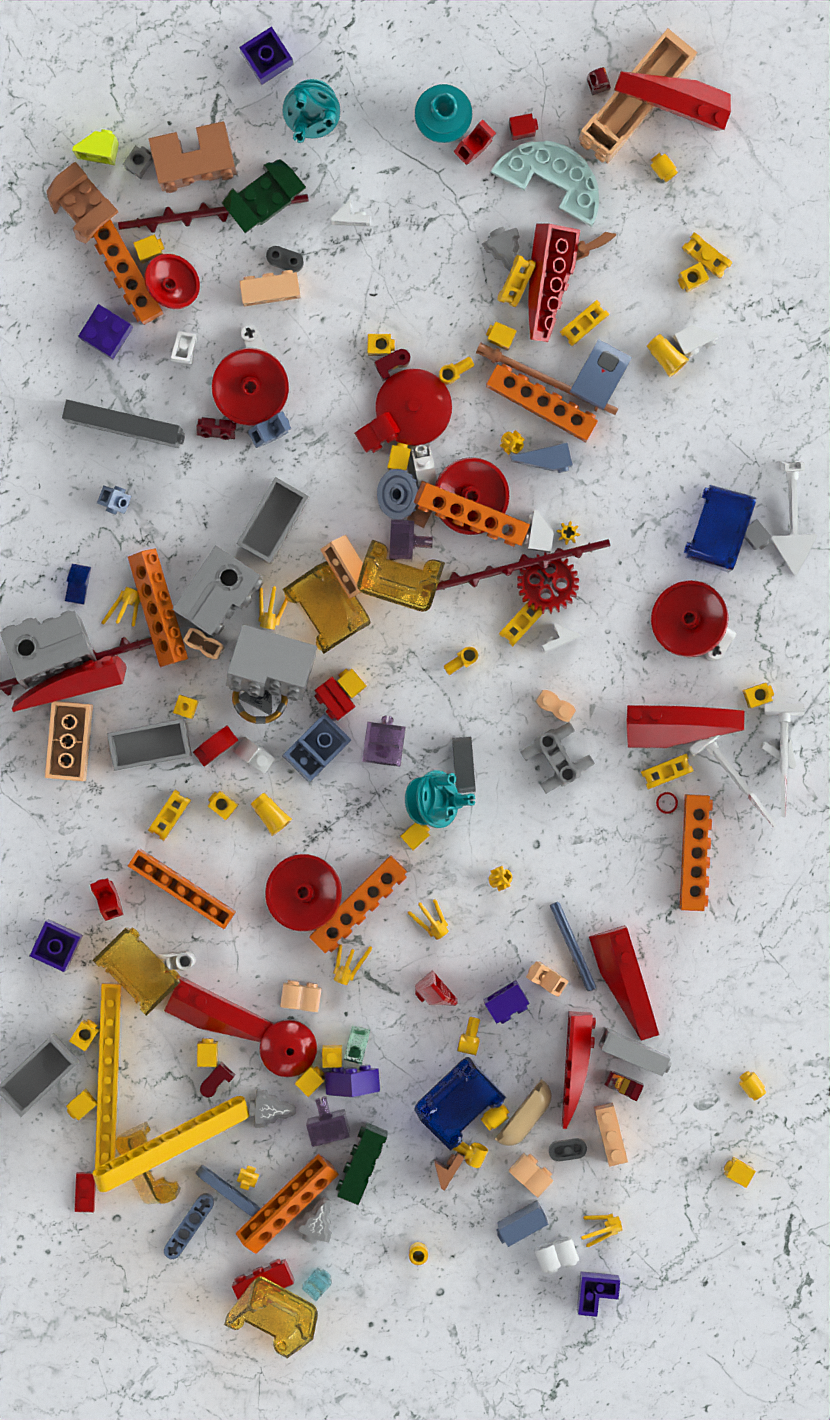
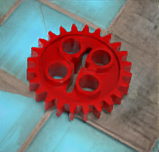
(534, 591)

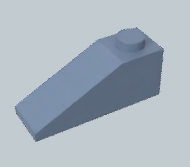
(548, 458)

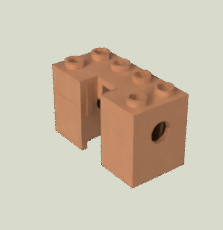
(181, 169)

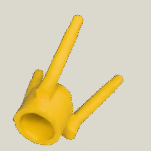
(128, 597)
(268, 618)
(438, 928)
(344, 973)
(612, 1227)

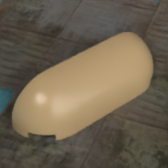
(526, 1115)

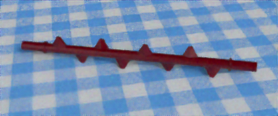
(187, 217)
(524, 562)
(125, 646)

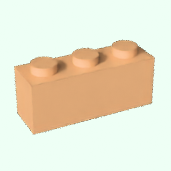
(270, 288)
(344, 564)
(610, 1134)

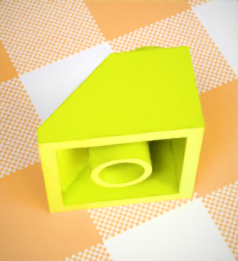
(98, 147)

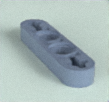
(227, 1190)
(189, 1226)

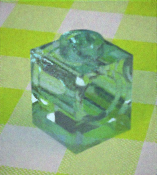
(317, 1283)

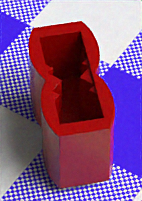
(377, 432)

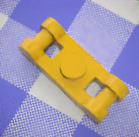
(707, 255)
(516, 281)
(584, 323)
(521, 622)
(667, 771)
(169, 815)

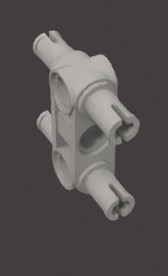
(557, 757)

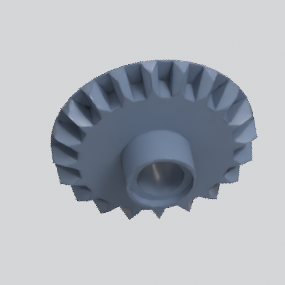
(397, 494)

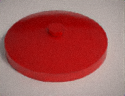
(250, 386)
(417, 405)
(478, 482)
(689, 618)
(303, 892)

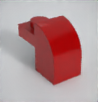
(475, 142)
(215, 745)
(107, 898)

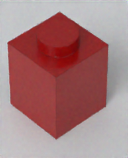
(523, 126)

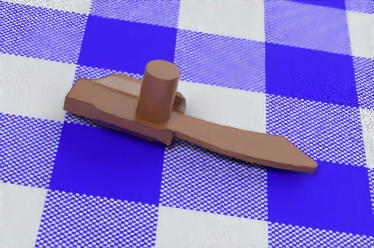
(583, 248)

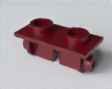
(207, 428)

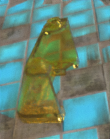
(398, 581)
(327, 606)
(138, 969)
(150, 1191)
(277, 1313)

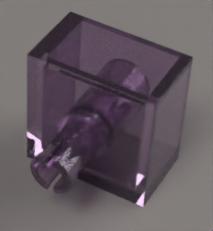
(404, 540)
(384, 742)
(328, 1125)

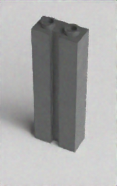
(123, 424)

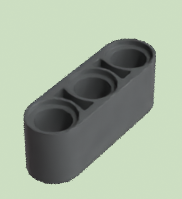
(463, 764)

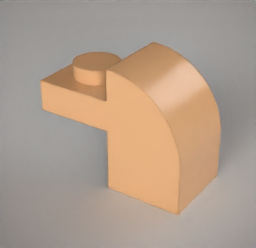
(547, 978)

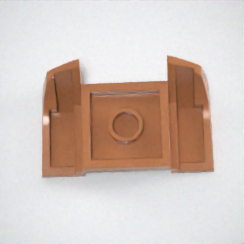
(81, 201)

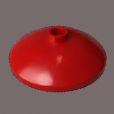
(178, 275)
(283, 1036)

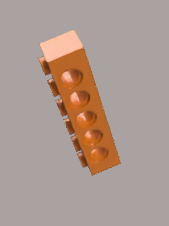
(151, 309)
(530, 403)
(517, 528)
(157, 607)
(389, 866)
(181, 888)
(700, 901)
(287, 1203)

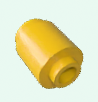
(663, 167)
(752, 1085)
(495, 1117)
(421, 1258)

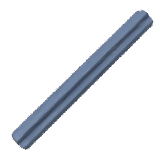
(573, 946)

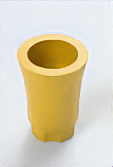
(667, 355)
(270, 813)

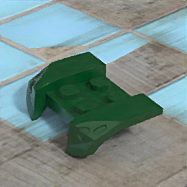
(264, 196)

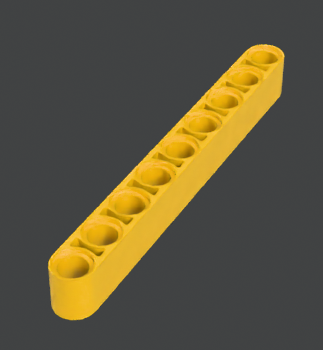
(170, 1144)

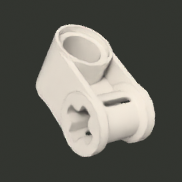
(256, 341)
(722, 646)
(173, 960)

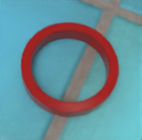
(666, 812)

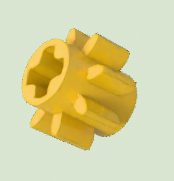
(512, 442)
(572, 529)
(500, 878)
(247, 1177)

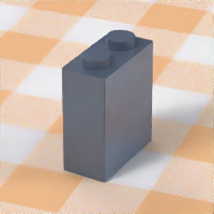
(521, 1224)

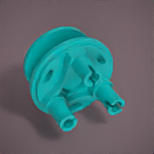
(311, 110)
(443, 113)
(435, 799)

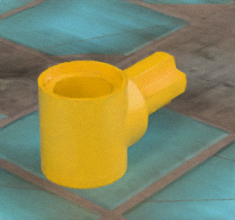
(456, 369)
(460, 661)
(469, 1041)
(473, 1153)

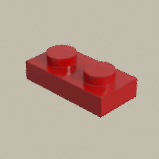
(85, 1192)

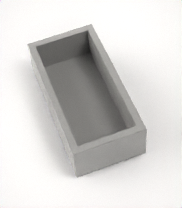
(273, 520)
(149, 744)
(37, 1075)

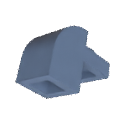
(270, 430)

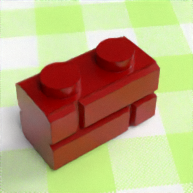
(334, 698)

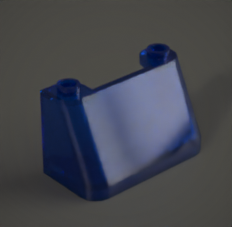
(720, 528)
(457, 1102)

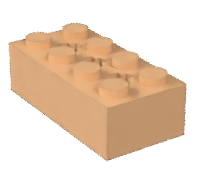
(59, 749)

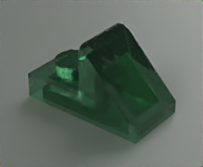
(356, 1044)

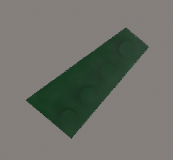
(362, 1163)

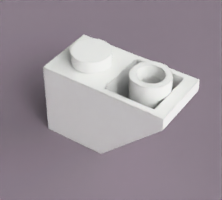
(694, 338)
(424, 464)
(540, 534)

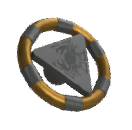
(262, 703)

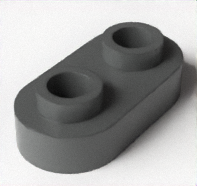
(284, 259)
(567, 1152)

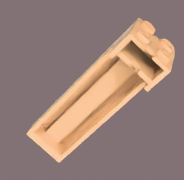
(623, 114)

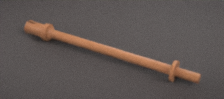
(496, 356)

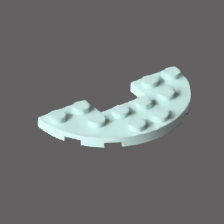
(557, 166)

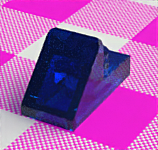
(77, 584)

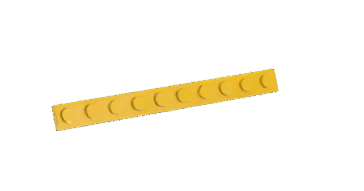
(108, 1073)

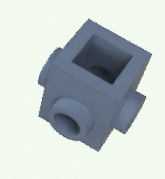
(114, 499)

